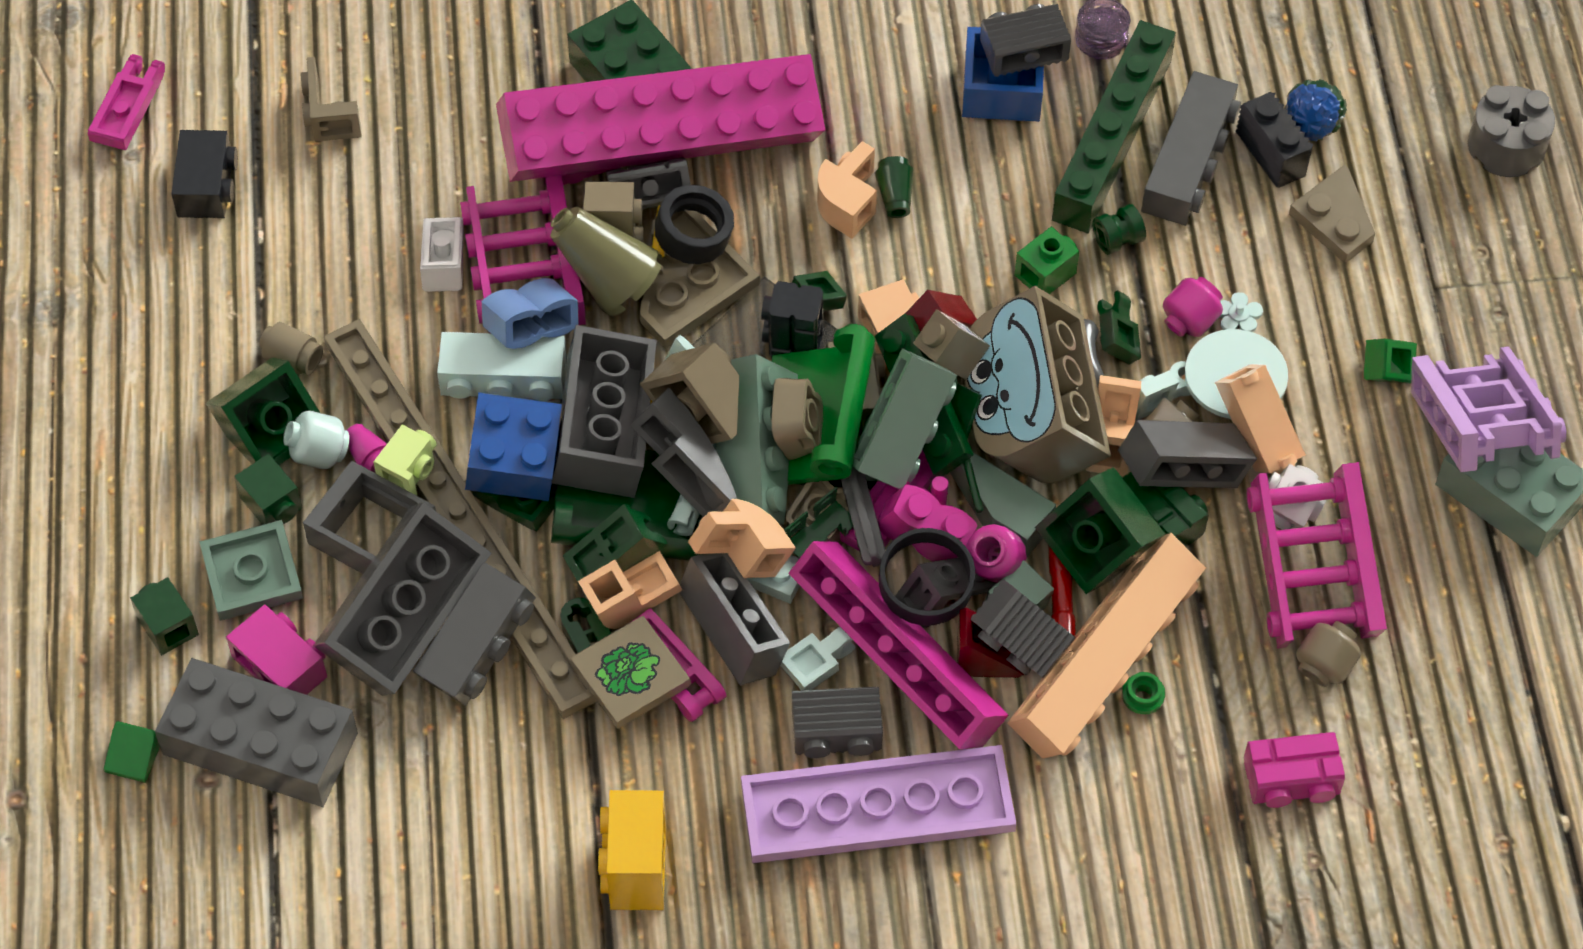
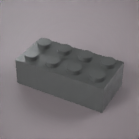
(599, 403)
(402, 599)
(257, 732)

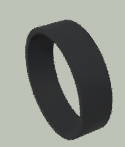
(938, 537)

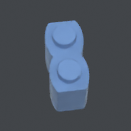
(529, 313)

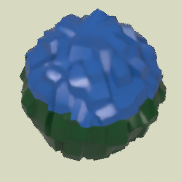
(1316, 108)

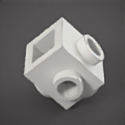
(1297, 514)

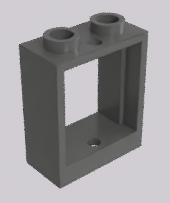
(340, 502)

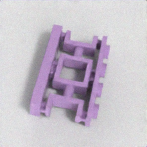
(1486, 408)

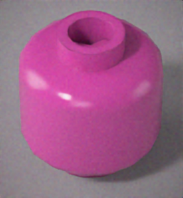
(1192, 307)
(985, 547)

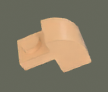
(842, 191)
(1119, 408)
(747, 535)
(625, 595)

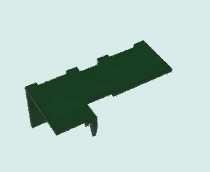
(825, 523)

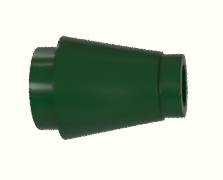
(895, 185)

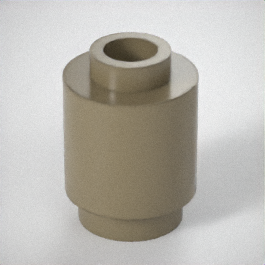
(291, 345)

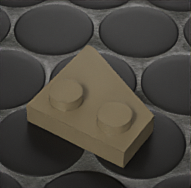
(1335, 215)

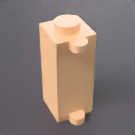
(1261, 418)

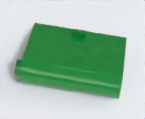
(841, 381)

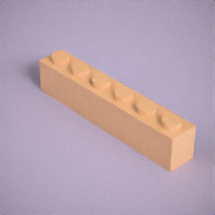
(1107, 647)

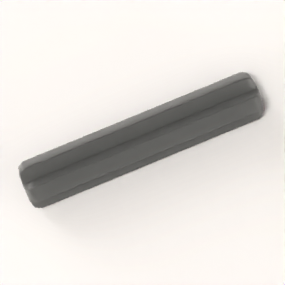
(863, 518)

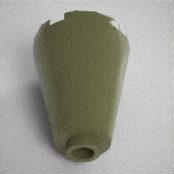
(605, 258)

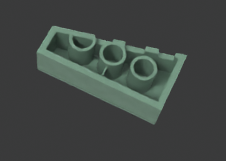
(753, 457)

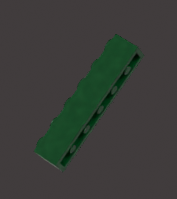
(1113, 126)

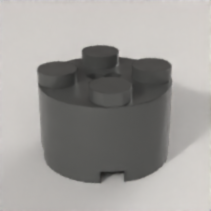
(1511, 130)

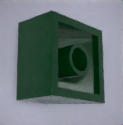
(260, 407)

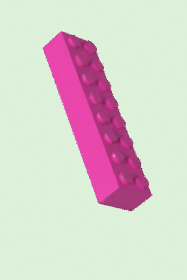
(659, 117)

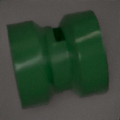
(1119, 229)

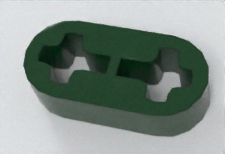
(572, 629)

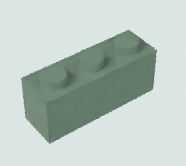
(904, 419)

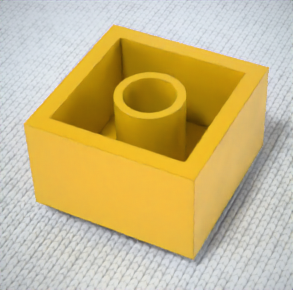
(633, 850)

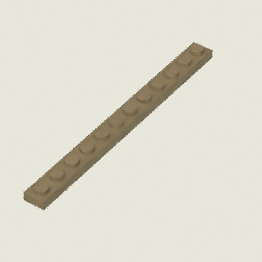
(390, 407)

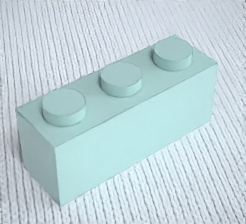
(484, 365)

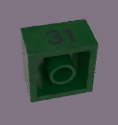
(1099, 530)

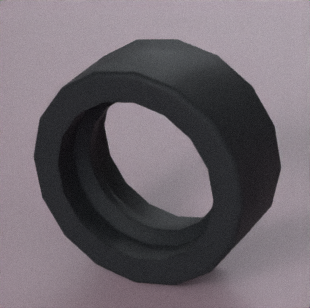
(704, 201)

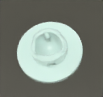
(1224, 354)

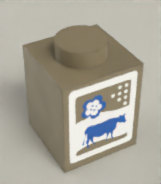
(951, 344)

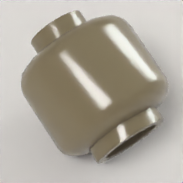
(1328, 653)

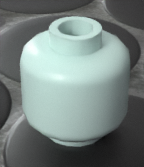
(316, 440)

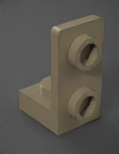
(331, 120)

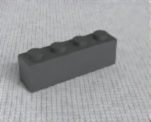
(1190, 148)

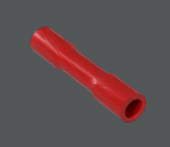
(1062, 595)

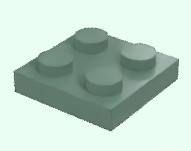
(251, 570)

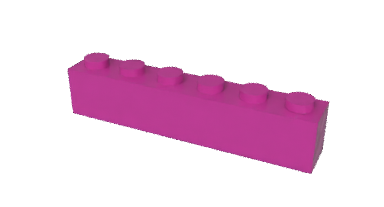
(897, 646)

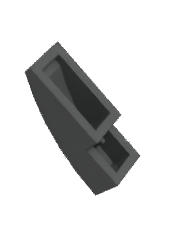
(685, 454)

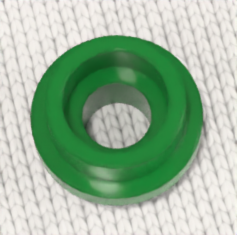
(1146, 683)

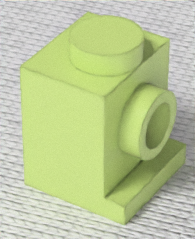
(406, 458)

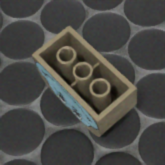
(1037, 389)

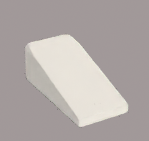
(442, 254)

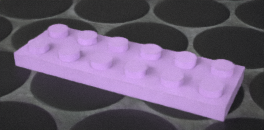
(877, 804)

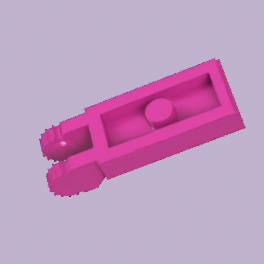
(126, 103)

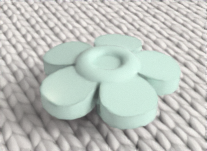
(1240, 313)

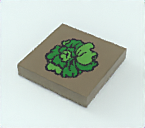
(630, 672)

